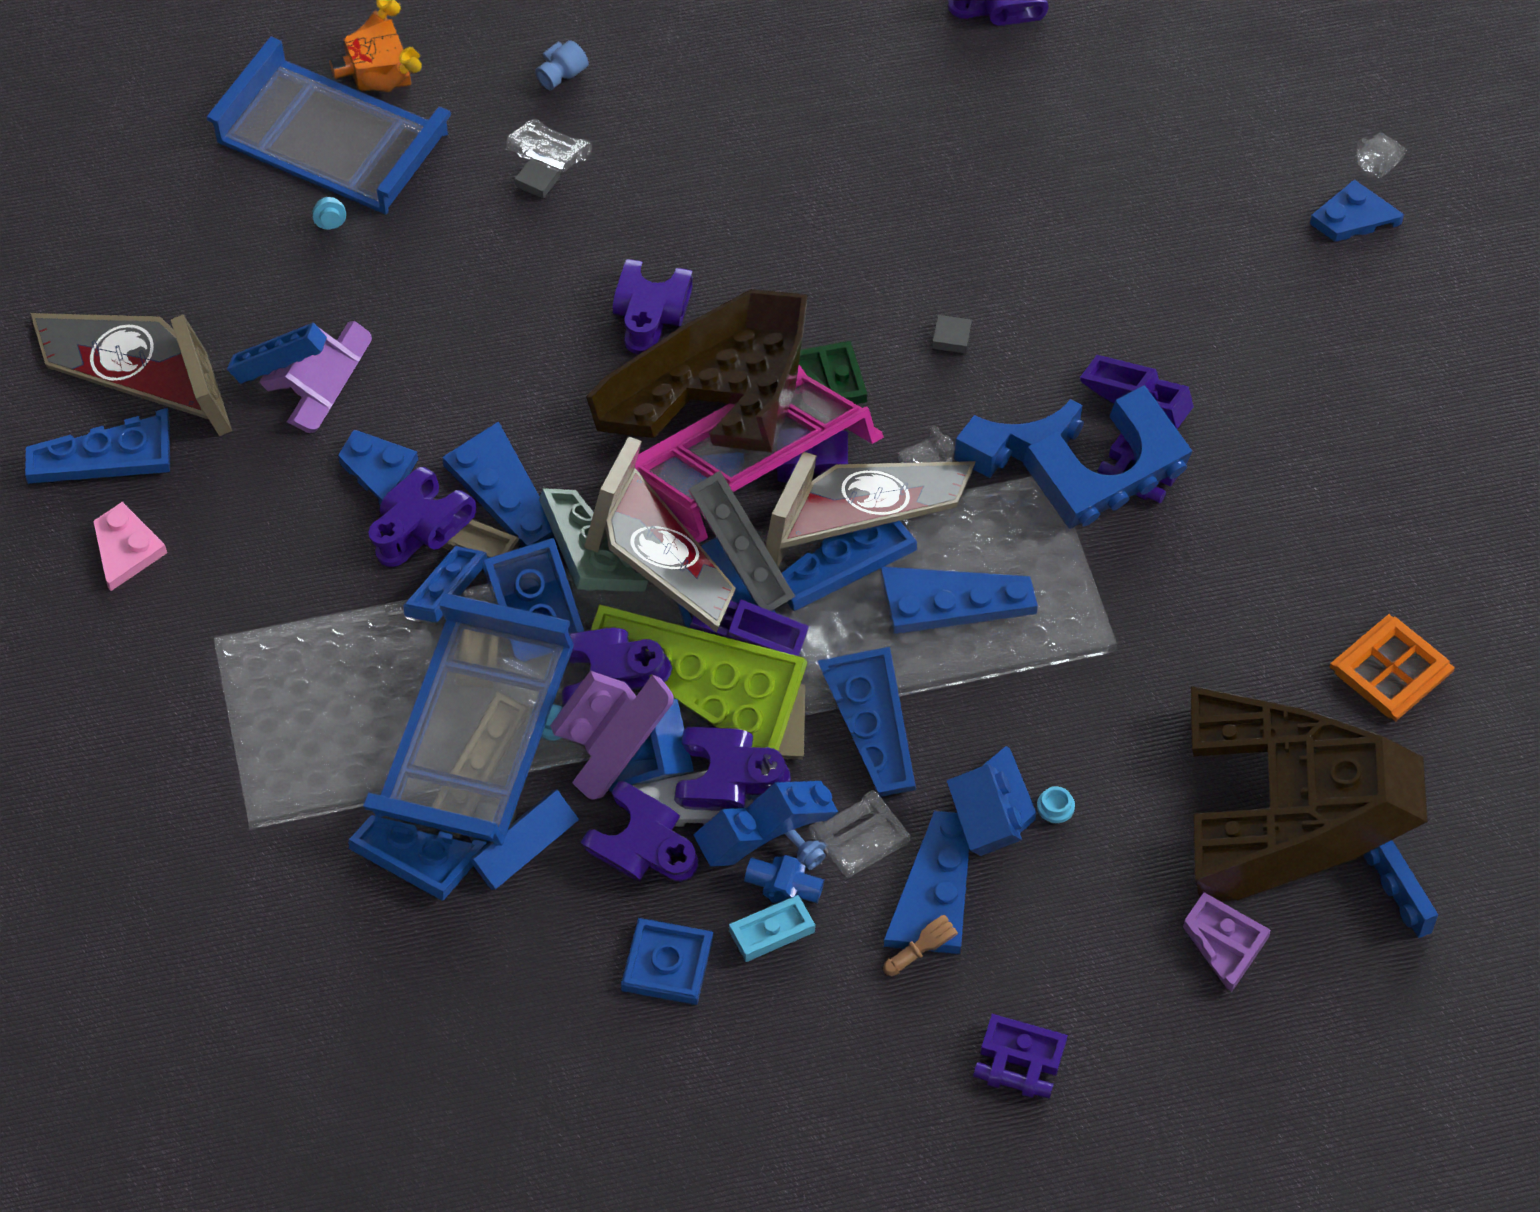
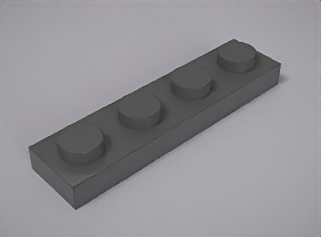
(741, 542)

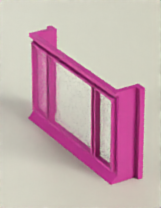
(691, 458)

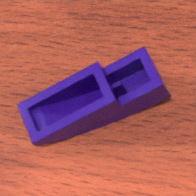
(1117, 378)
(758, 627)

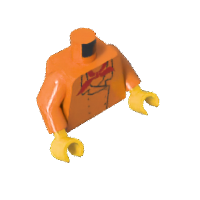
(376, 53)

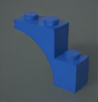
(994, 443)
(775, 812)

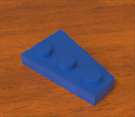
(418, 857)

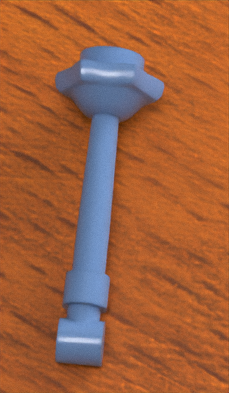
(809, 852)

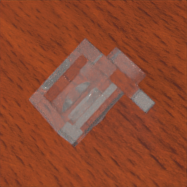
(1379, 154)
(934, 449)
(825, 640)

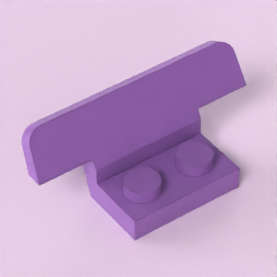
(321, 376)
(610, 725)

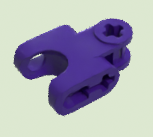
(1000, 11)
(650, 304)
(415, 519)
(616, 657)
(733, 770)
(645, 841)

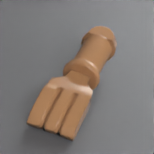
(931, 938)

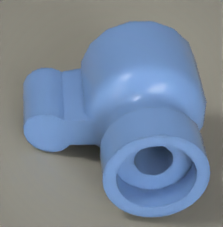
(561, 62)

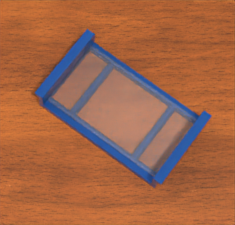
(324, 129)
(476, 719)

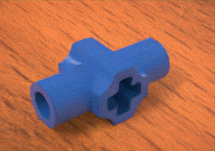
(784, 879)

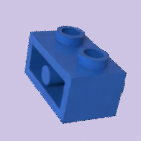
(985, 809)

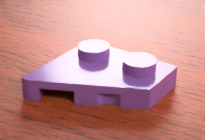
(1225, 938)

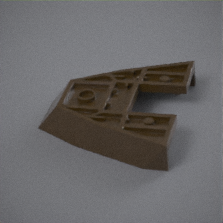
(729, 355)
(1329, 789)

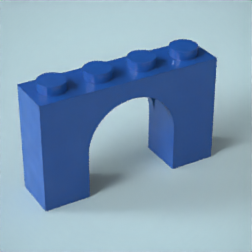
(1083, 494)

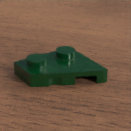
(836, 369)

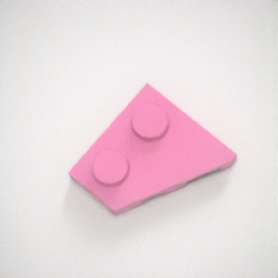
(125, 545)

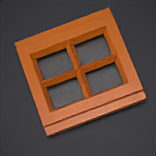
(1392, 667)

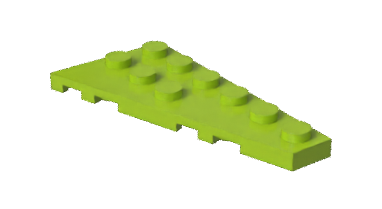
(719, 676)

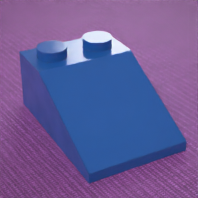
(533, 582)

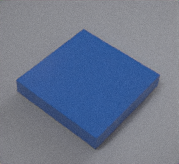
(667, 961)

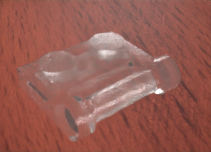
(547, 146)
(865, 842)

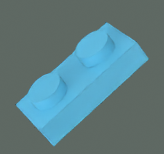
(772, 928)

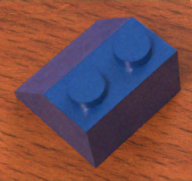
(660, 754)

